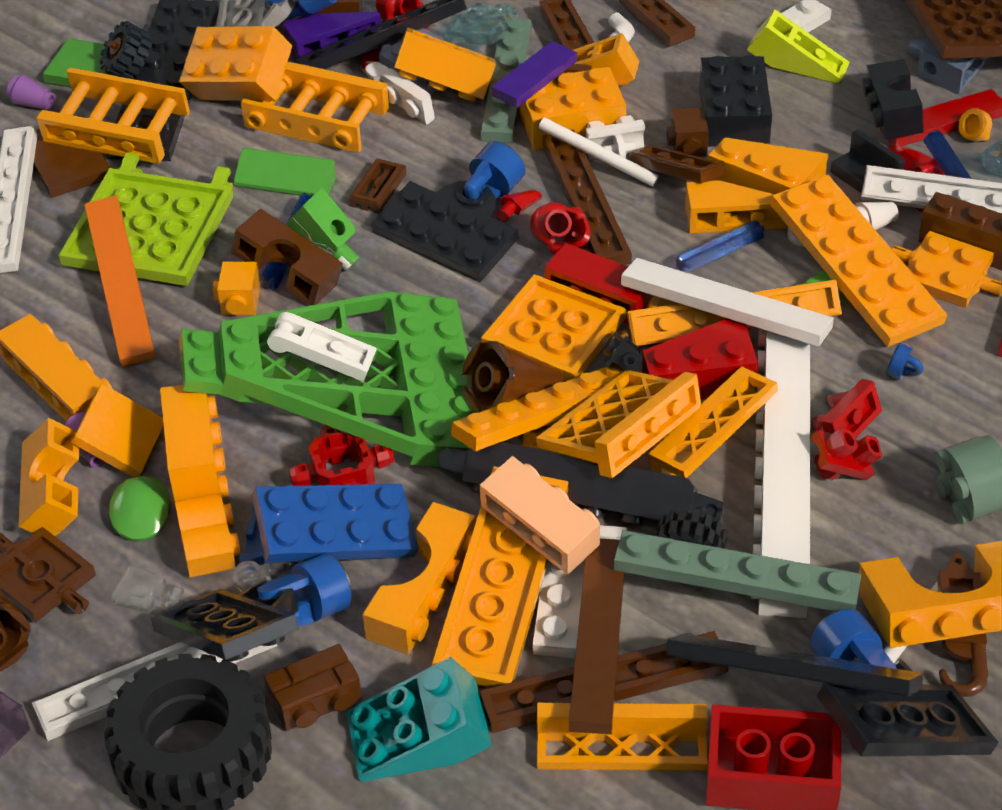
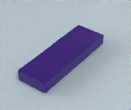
(534, 74)

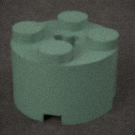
(971, 477)

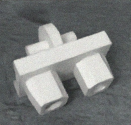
(618, 137)

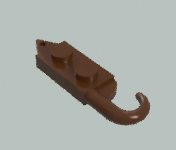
(972, 648)

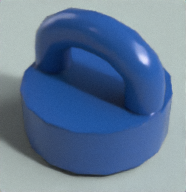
(900, 361)

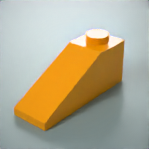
(612, 53)
(726, 206)

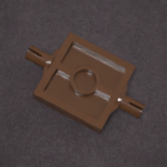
(42, 574)

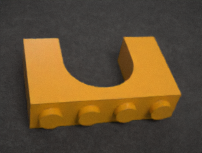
(919, 615)

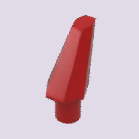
(517, 203)

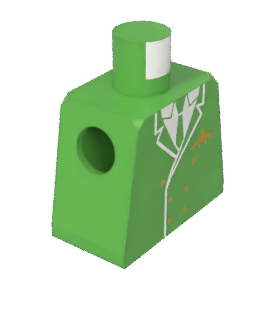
(326, 227)

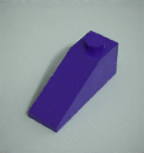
(319, 30)

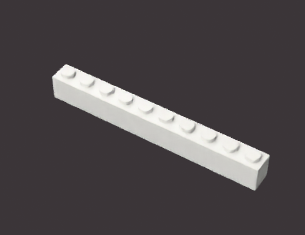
(784, 461)

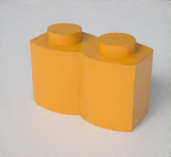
(206, 535)

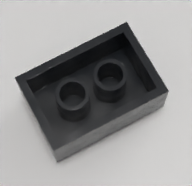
(735, 98)

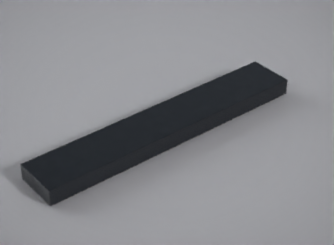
(381, 33)
(796, 665)

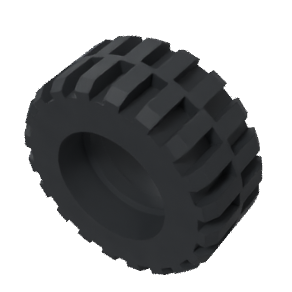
(181, 693)

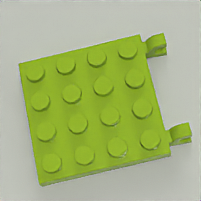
(164, 219)

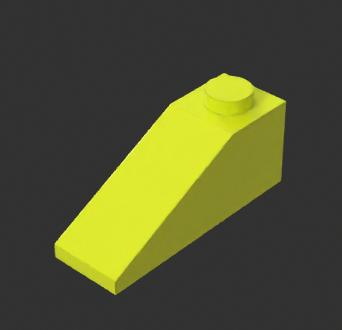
(795, 50)

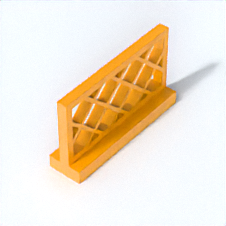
(630, 432)

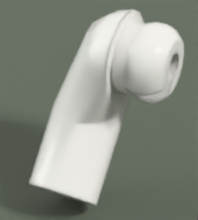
(621, 25)

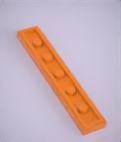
(120, 281)

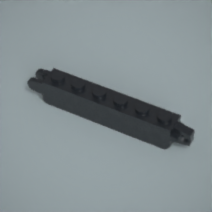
(631, 493)

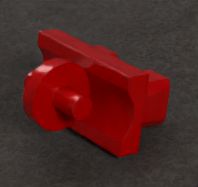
(845, 455)

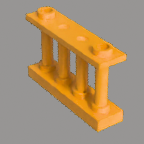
(324, 86)
(109, 137)

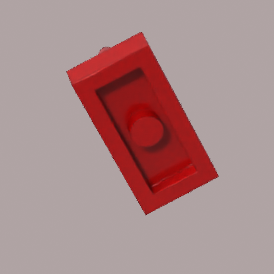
(850, 409)

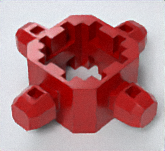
(335, 447)

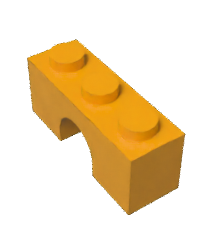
(43, 494)

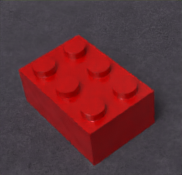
(773, 759)

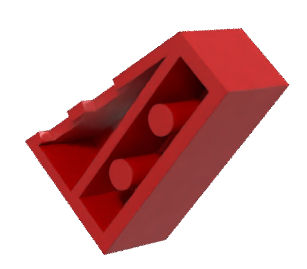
(709, 352)

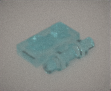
(480, 24)

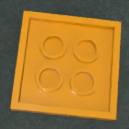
(557, 325)

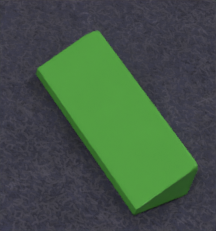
(284, 172)

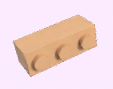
(540, 514)

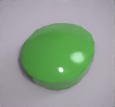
(139, 508)

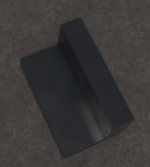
(863, 152)

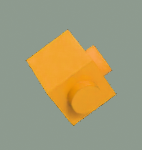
(237, 288)

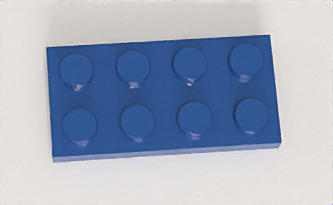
(334, 520)

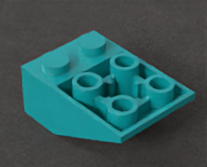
(419, 724)

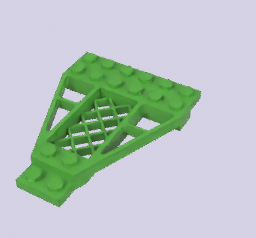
(421, 350)

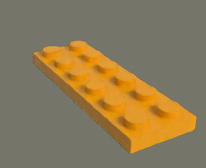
(858, 260)
(493, 601)

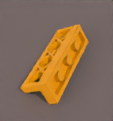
(712, 423)
(632, 723)

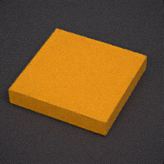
(118, 431)

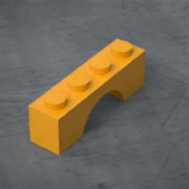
(402, 612)

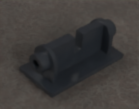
(622, 352)

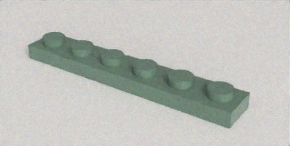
(511, 52)
(737, 572)

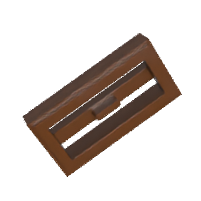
(383, 186)

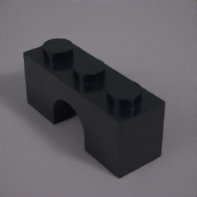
(891, 99)

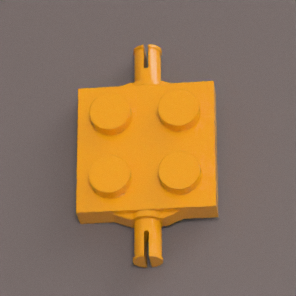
(950, 268)

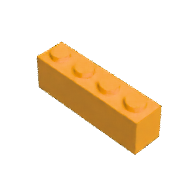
(49, 366)

